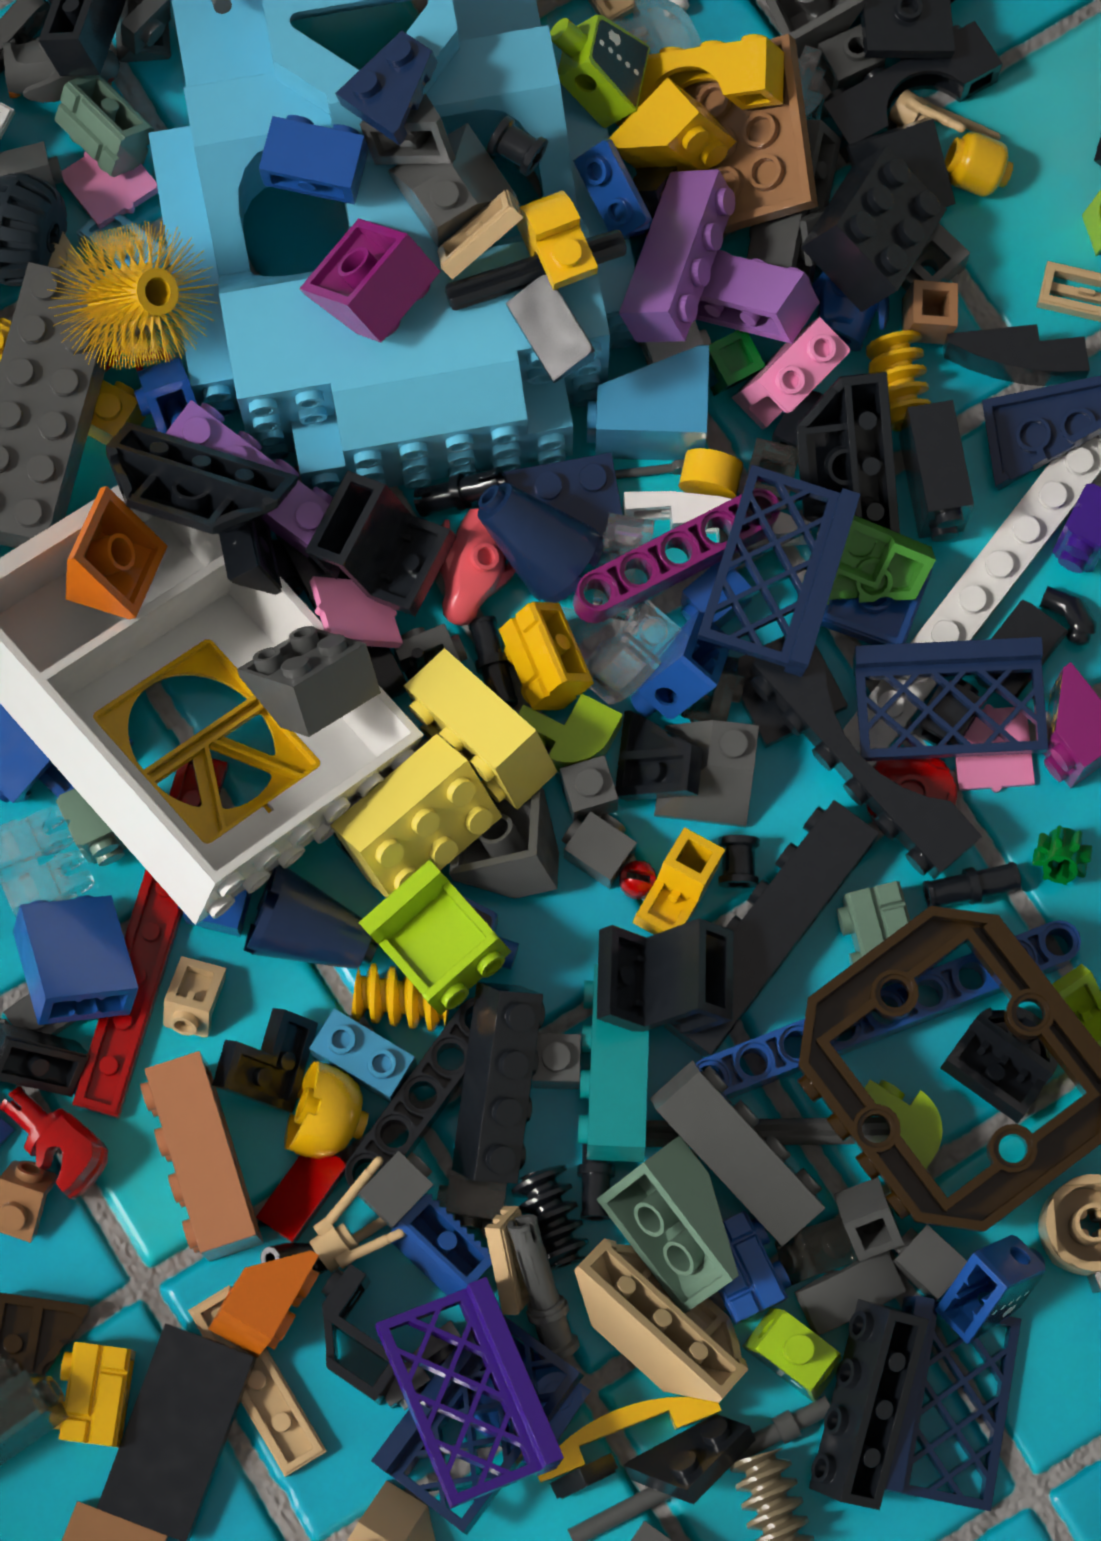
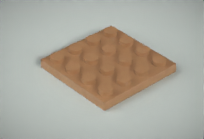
(772, 153)

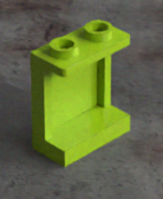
(435, 938)

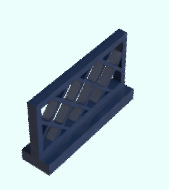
(817, 581)
(957, 660)
(406, 1448)
(905, 1454)

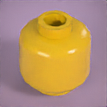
(978, 164)

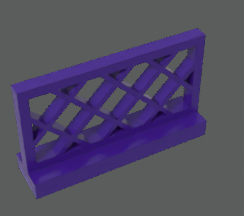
(508, 1377)

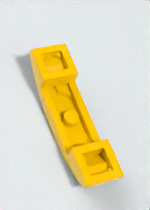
(680, 1410)

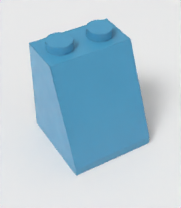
(653, 410)

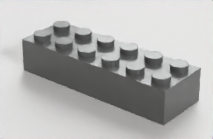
(44, 404)

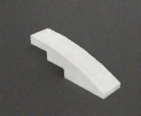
(683, 507)

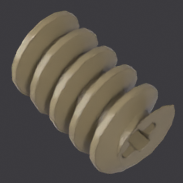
(770, 1497)

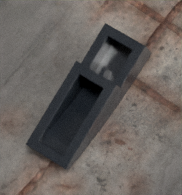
(1019, 355)

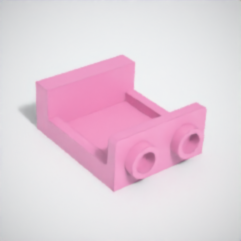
(791, 373)

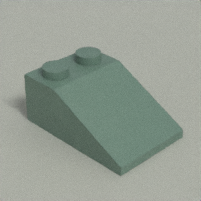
(674, 1224)

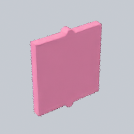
(105, 195)
(353, 614)
(995, 770)

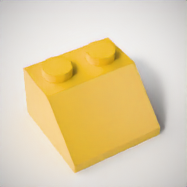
(672, 131)

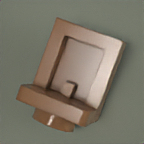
(23, 1198)

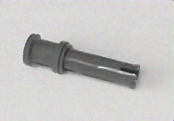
(546, 1307)

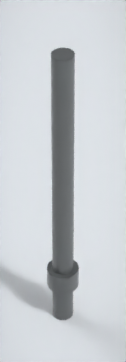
(784, 1428)

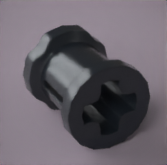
(517, 145)
(738, 861)

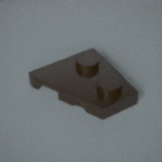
(37, 1329)

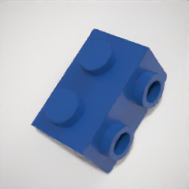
(613, 190)

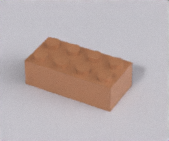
(203, 1157)

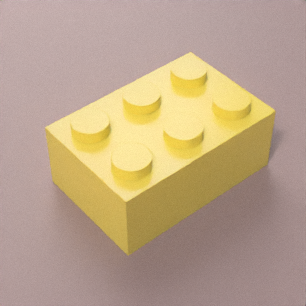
(481, 728)
(417, 814)

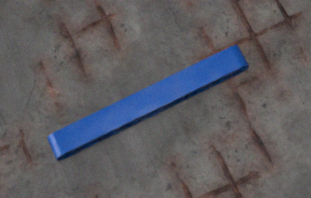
(941, 978)

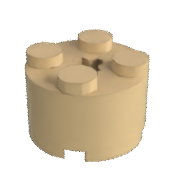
(1060, 1227)

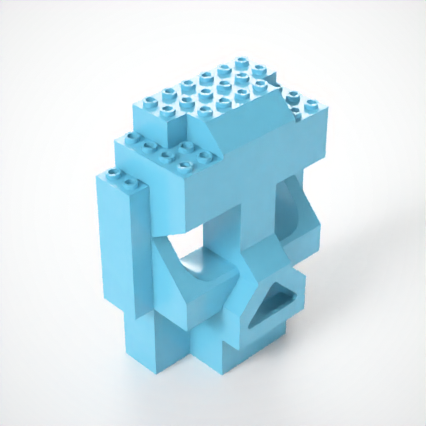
(449, 383)

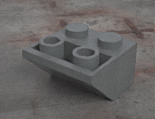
(311, 679)

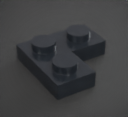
(275, 1071)

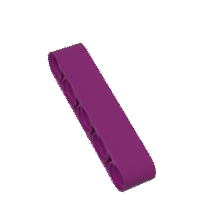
(658, 568)

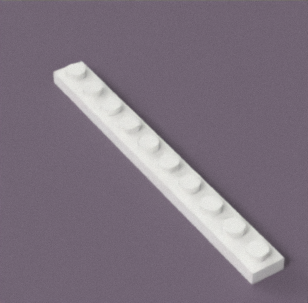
(991, 576)

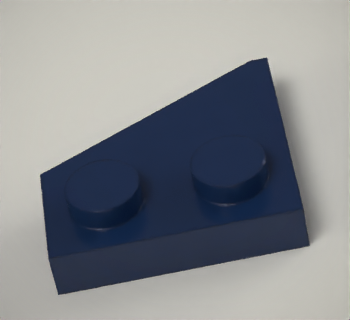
(390, 86)

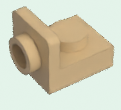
(193, 997)

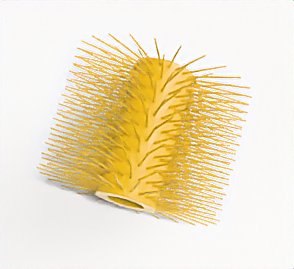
(132, 296)

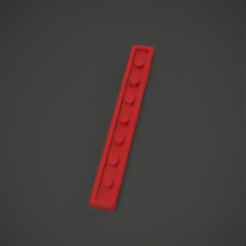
(149, 946)

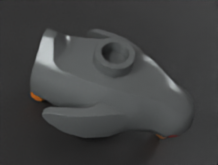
(33, 74)

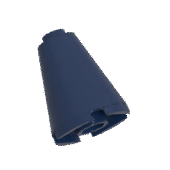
(539, 541)
(306, 925)

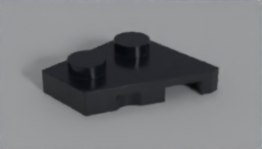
(692, 1459)

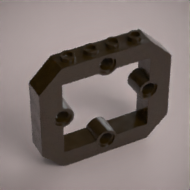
(903, 960)

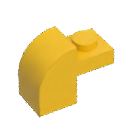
(554, 234)
(679, 883)

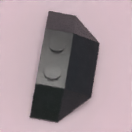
(850, 446)
(193, 481)

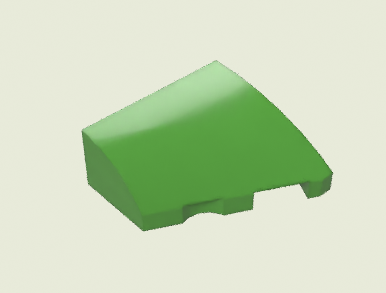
(880, 564)

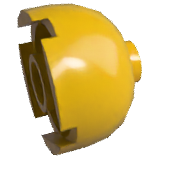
(326, 1113)

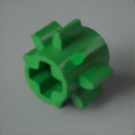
(1062, 855)

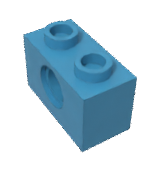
(363, 1055)

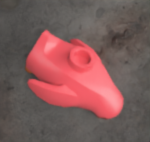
(472, 570)

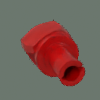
(81, 1149)

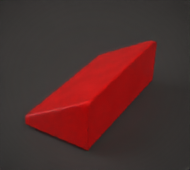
(301, 1195)

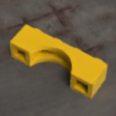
(746, 70)

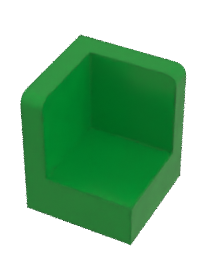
(733, 360)

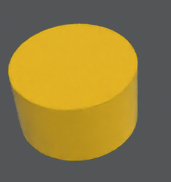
(710, 473)

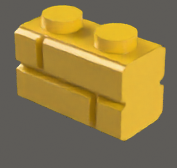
(545, 656)
(96, 1393)

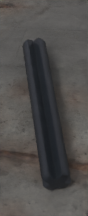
(523, 272)

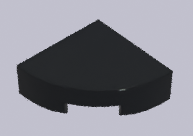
(584, 1476)

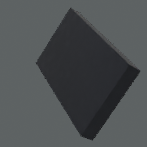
(176, 1432)

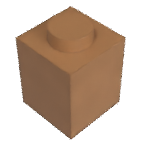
(931, 310)

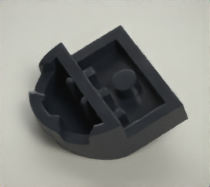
(999, 1064)

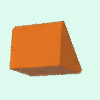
(113, 558)

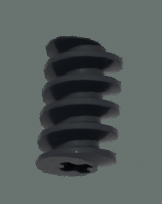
(551, 1211)

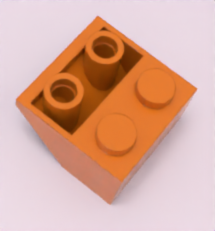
(260, 1300)

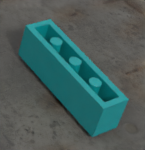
(614, 1087)

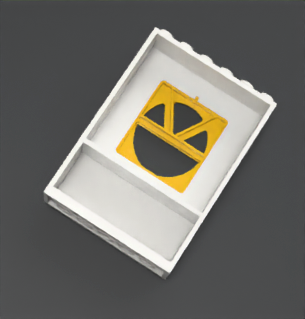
(79, 670)

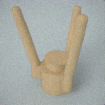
(912, 108)
(337, 1244)

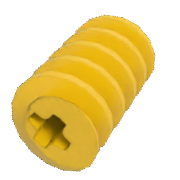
(895, 356)
(393, 997)

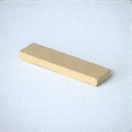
(268, 1400)

